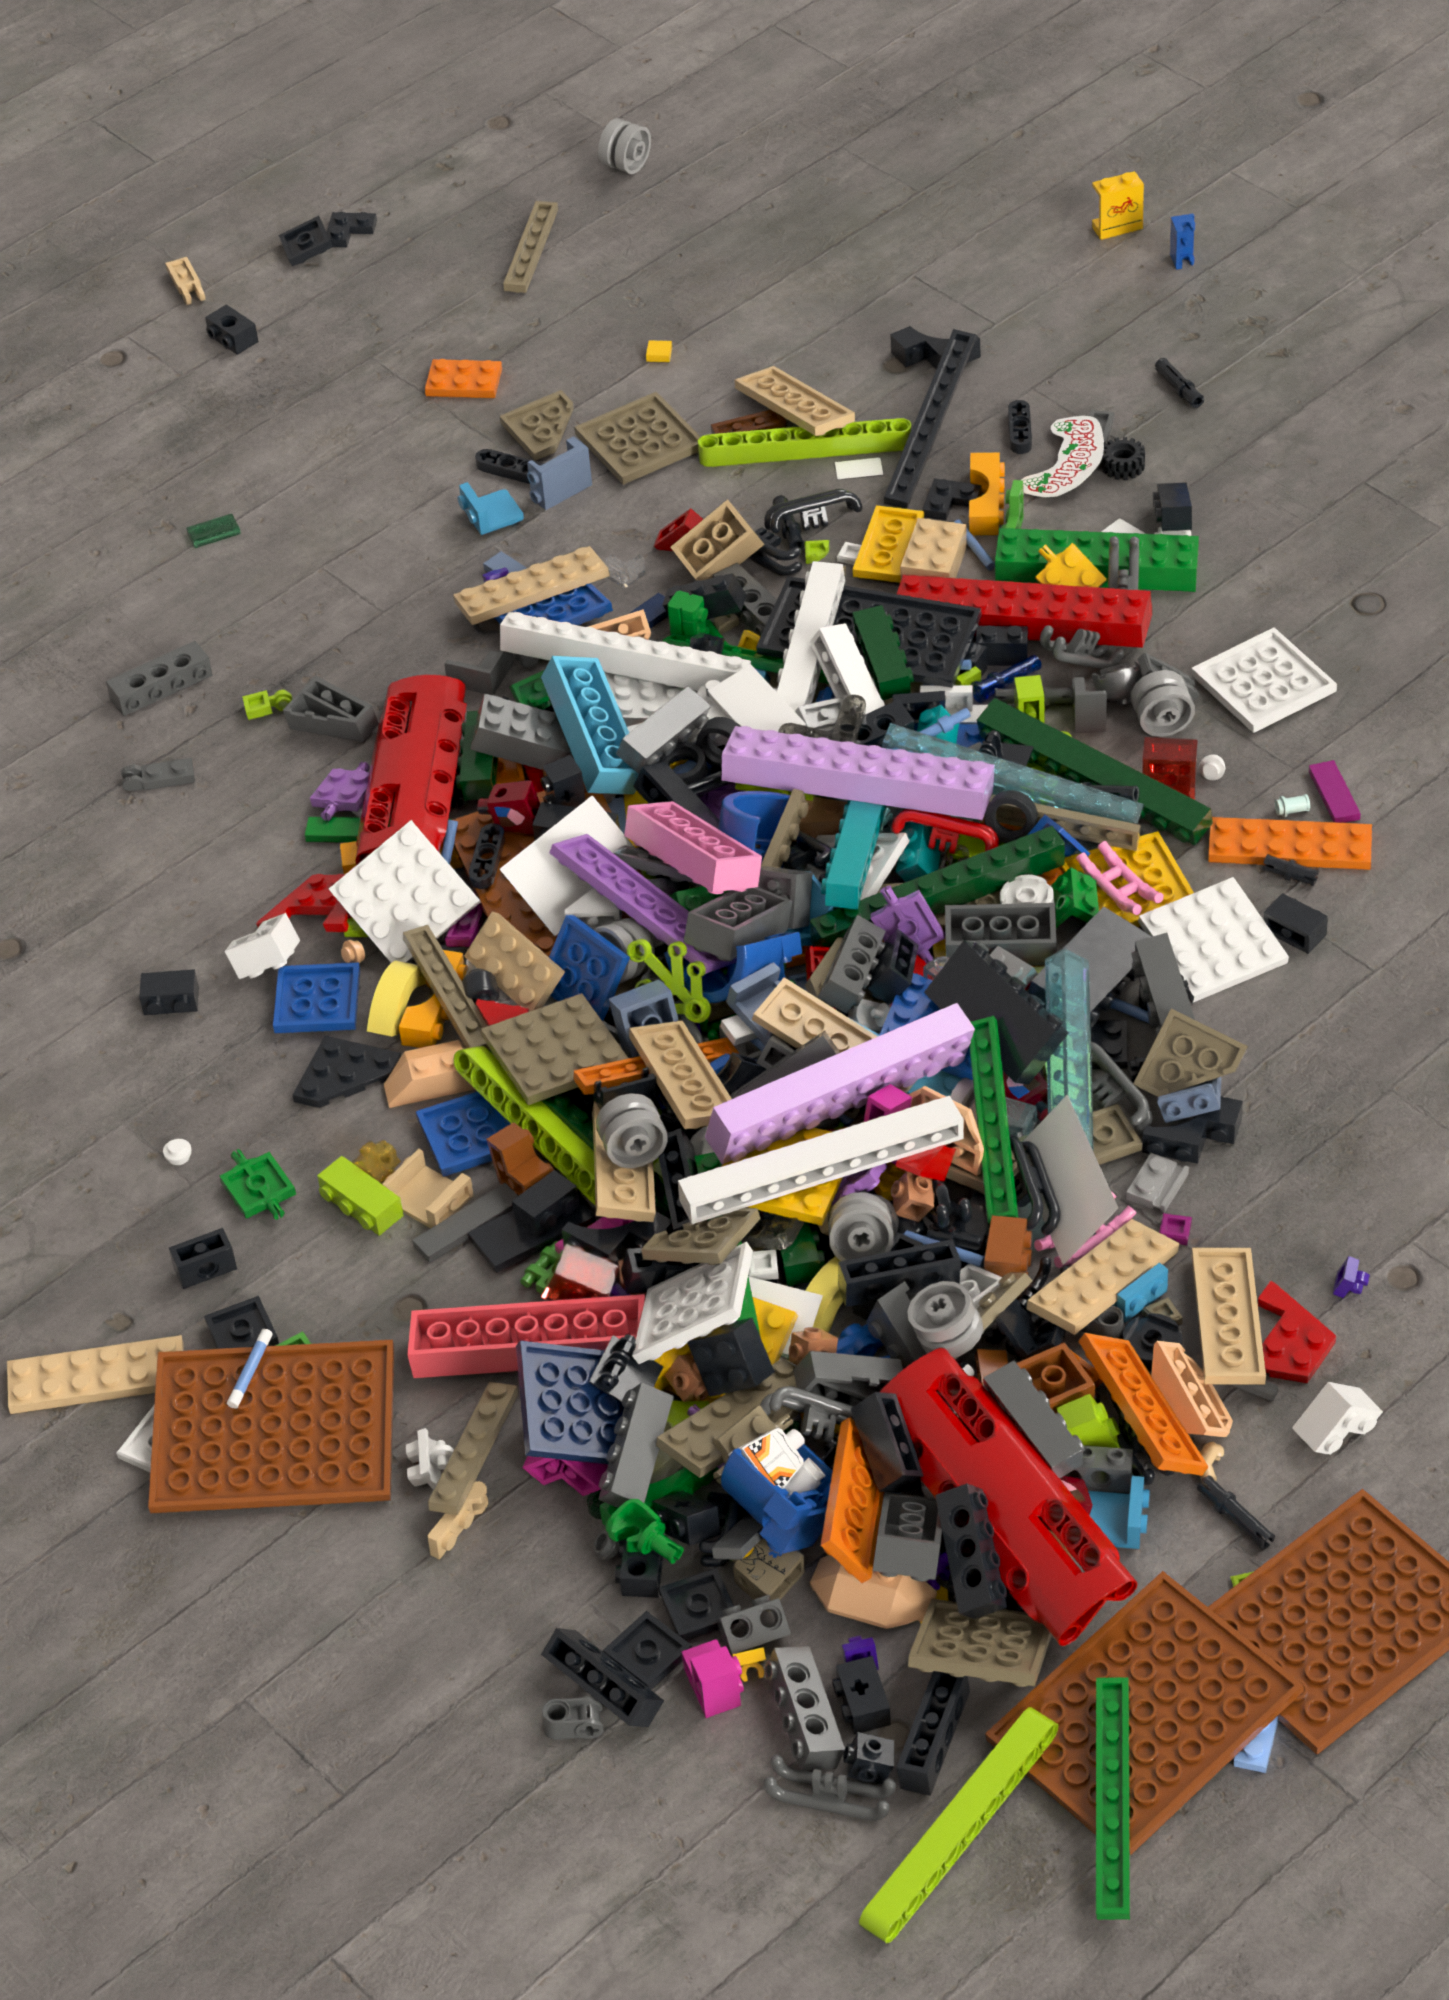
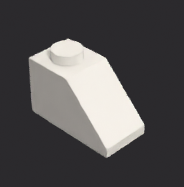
(594, 910)

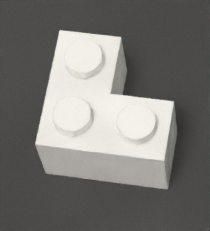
(264, 948)
(1334, 1414)

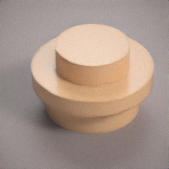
(352, 952)

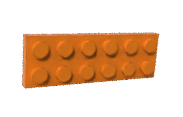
(1304, 841)
(1143, 1404)
(852, 1507)

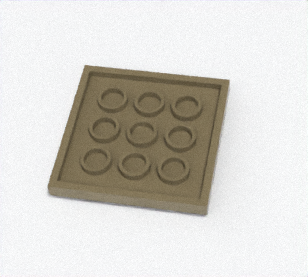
(639, 437)
(550, 1043)
(992, 1647)

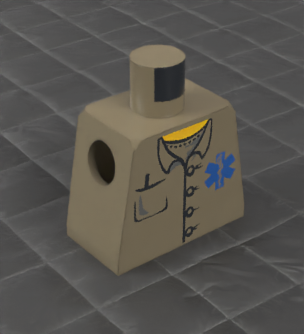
(767, 1571)

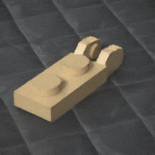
(185, 279)
(446, 1531)

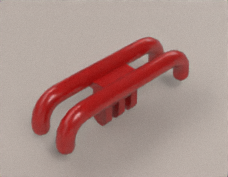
(946, 828)

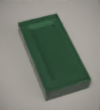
(213, 530)

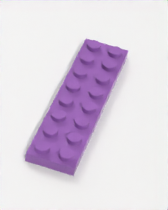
(631, 894)

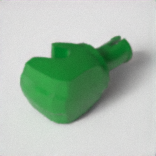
(642, 1530)

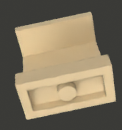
(427, 1193)

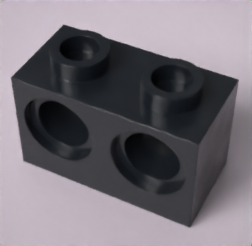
(648, 1568)

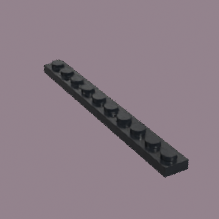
(929, 419)

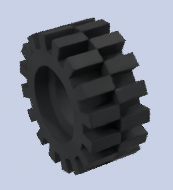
(1119, 467)

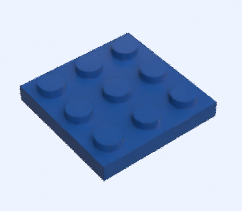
(589, 963)
(316, 998)
(459, 1131)

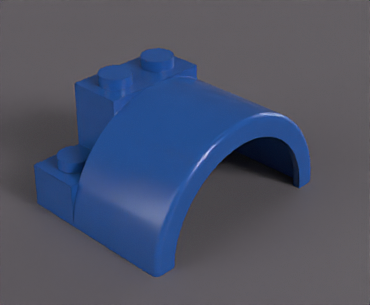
(752, 817)
(750, 958)
(787, 1521)

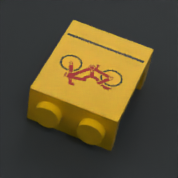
(1119, 205)

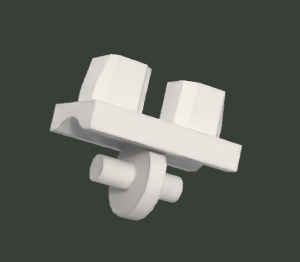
(870, 1014)
(432, 1459)

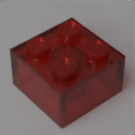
(1172, 763)
(579, 1276)

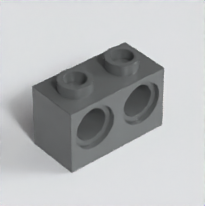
(755, 1632)

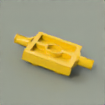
(1069, 569)

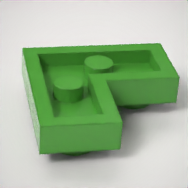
(1015, 499)

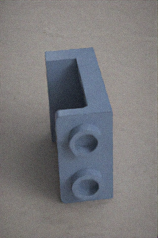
(560, 476)
(750, 993)
(1191, 1101)

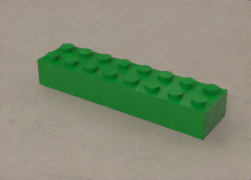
(1164, 560)

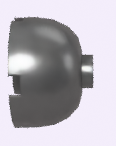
(1118, 682)

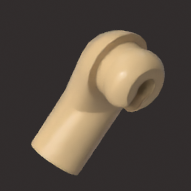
(1210, 1453)

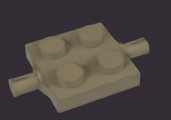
(745, 1430)

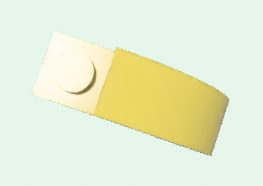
(392, 997)
(826, 1284)

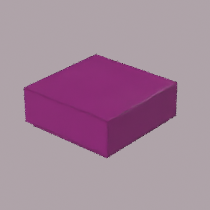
(1176, 1227)

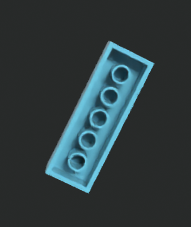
(590, 722)

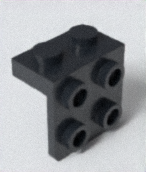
(1024, 1333)

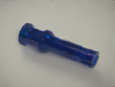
(1004, 678)

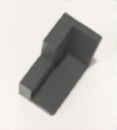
(485, 678)
(1088, 708)
(791, 885)

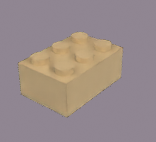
(717, 543)
(935, 549)

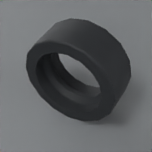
(715, 725)
(691, 752)
(1015, 798)

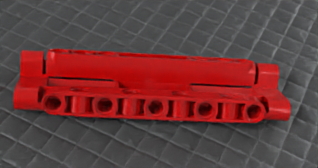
(414, 763)
(1017, 1492)

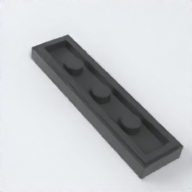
(455, 1228)

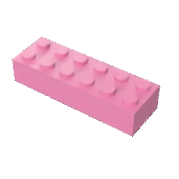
(693, 847)

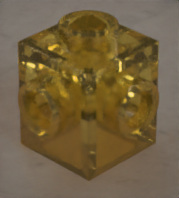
(377, 1159)

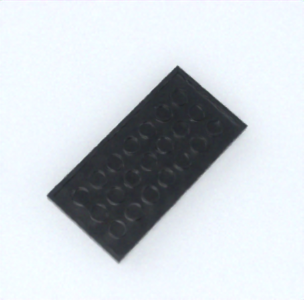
(929, 631)

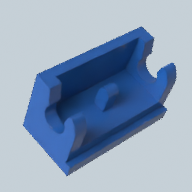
(1182, 239)

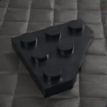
(343, 1069)

